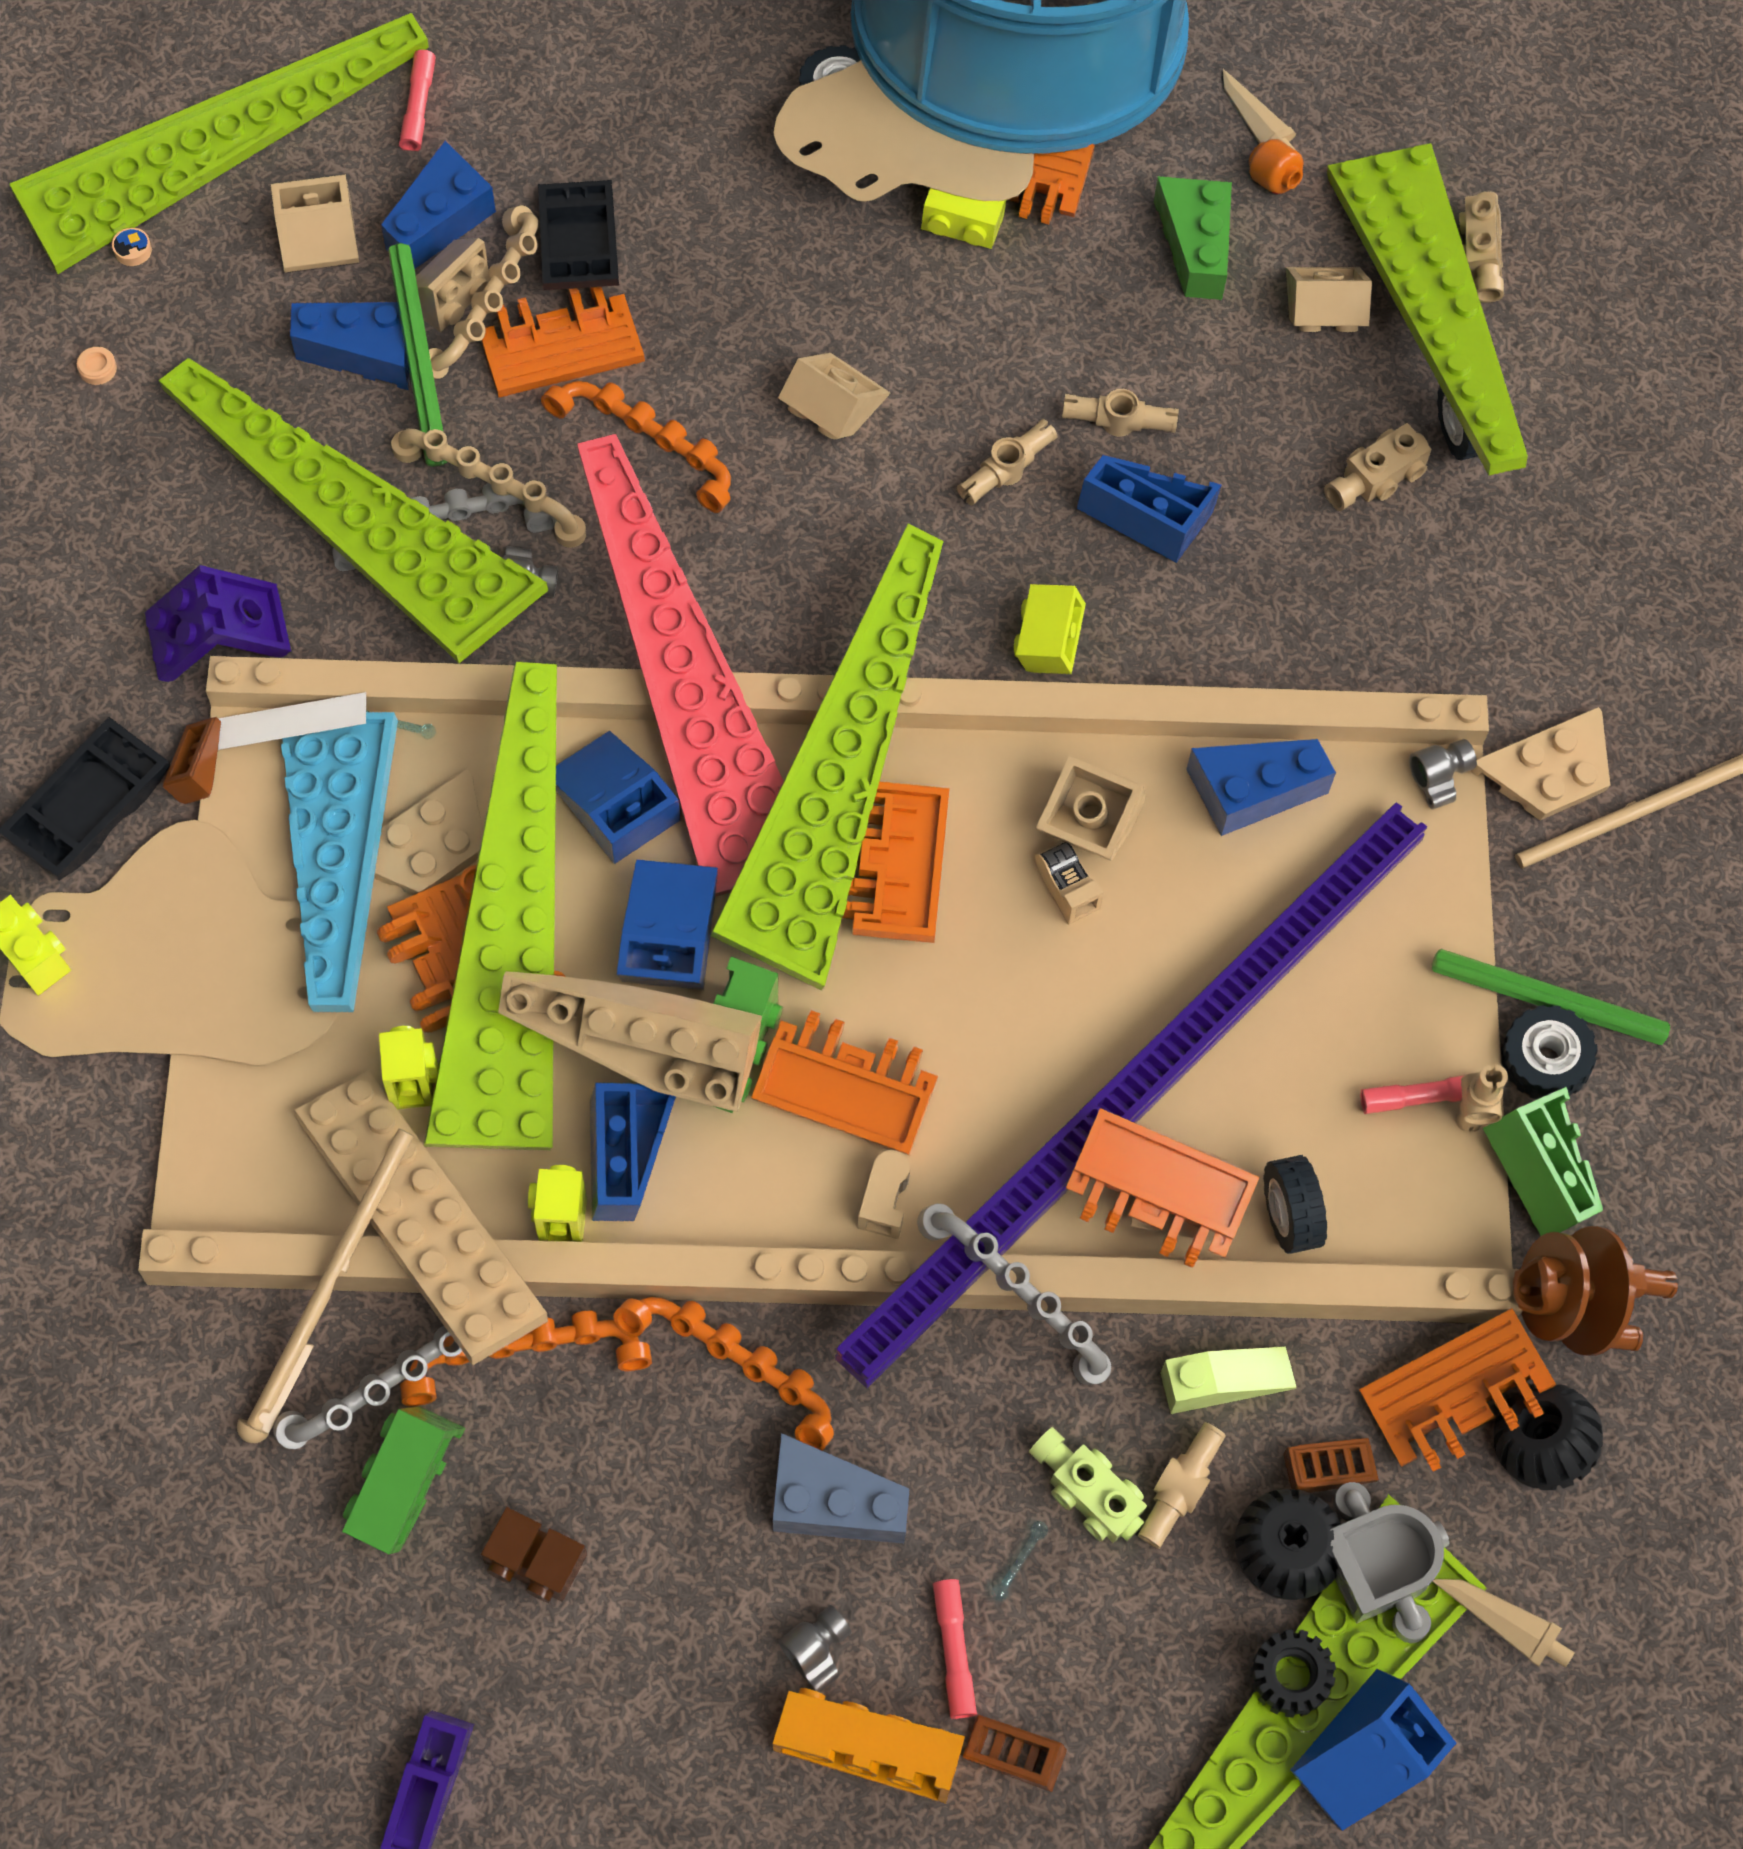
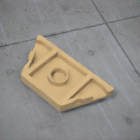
(1552, 766)
(432, 838)

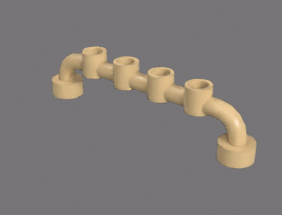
(521, 227)
(409, 446)

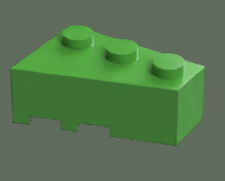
(1197, 229)
(755, 992)
(1545, 1163)
(399, 1478)

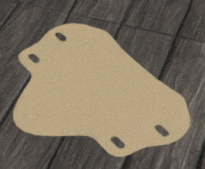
(871, 135)
(172, 961)

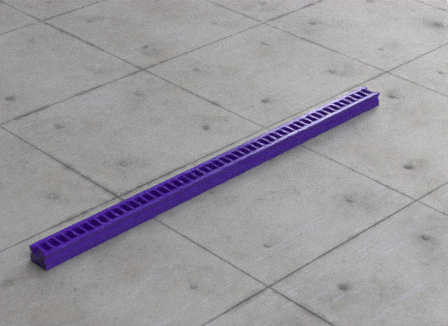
(1131, 1092)

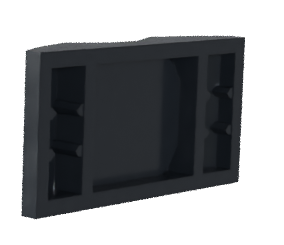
(578, 235)
(85, 799)

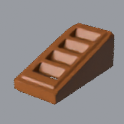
(194, 762)
(1296, 1469)
(1052, 1764)

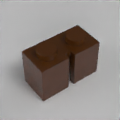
(536, 1558)

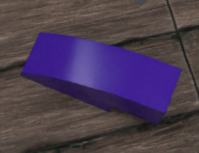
(427, 1782)

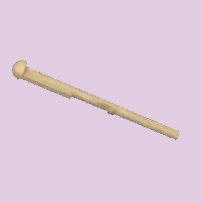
(1632, 811)
(297, 1349)

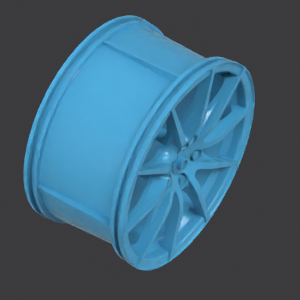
(1023, 72)

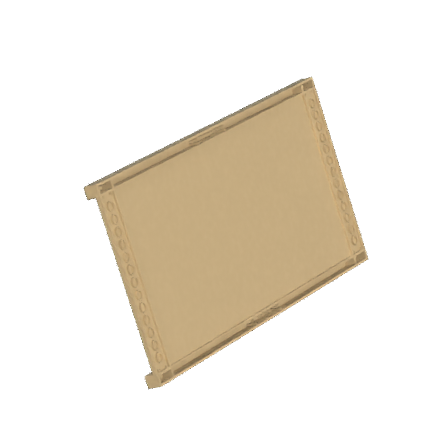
(1004, 1003)

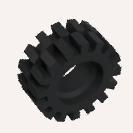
(1314, 1656)

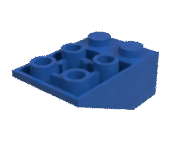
(616, 796)
(668, 925)
(1373, 1750)

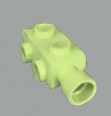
(1094, 1495)

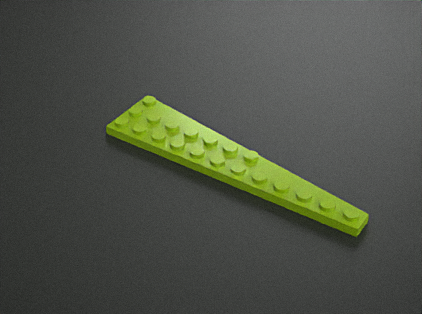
(130, 179)
(1416, 247)
(418, 561)
(808, 849)
(491, 1069)
(1252, 1763)

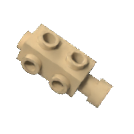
(1483, 244)
(1399, 456)

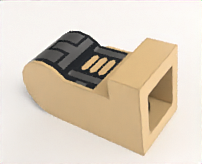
(1069, 882)
(886, 1182)

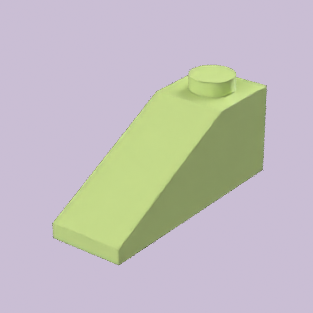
(1225, 1377)

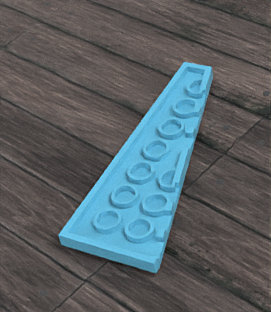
(335, 821)

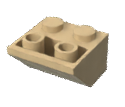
(315, 223)
(451, 281)

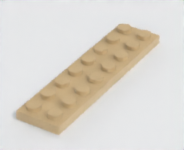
(423, 1220)

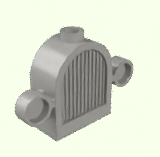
(1386, 1559)

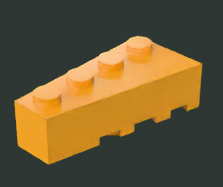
(868, 1744)

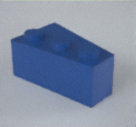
(352, 338)
(1146, 505)
(1258, 779)

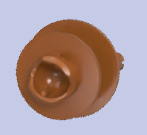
(1585, 1290)

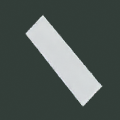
(292, 720)

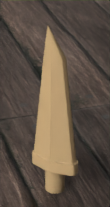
(1256, 115)
(1520, 1628)

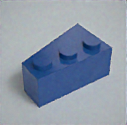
(439, 206)
(625, 1141)

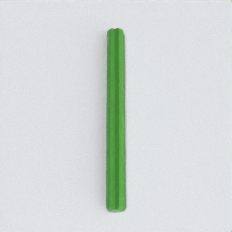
(415, 341)
(1546, 994)

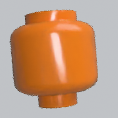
(1276, 166)

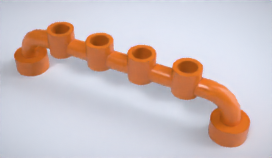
(639, 419)
(584, 1330)
(815, 1428)

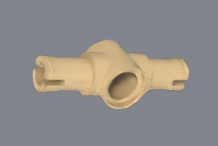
(1103, 411)
(1017, 450)
(1481, 1098)
(1181, 1485)

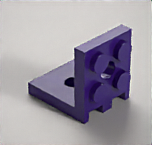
(208, 612)

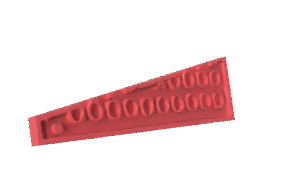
(706, 728)

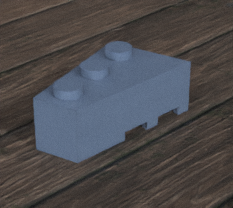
(835, 1498)

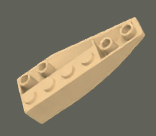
(641, 1033)

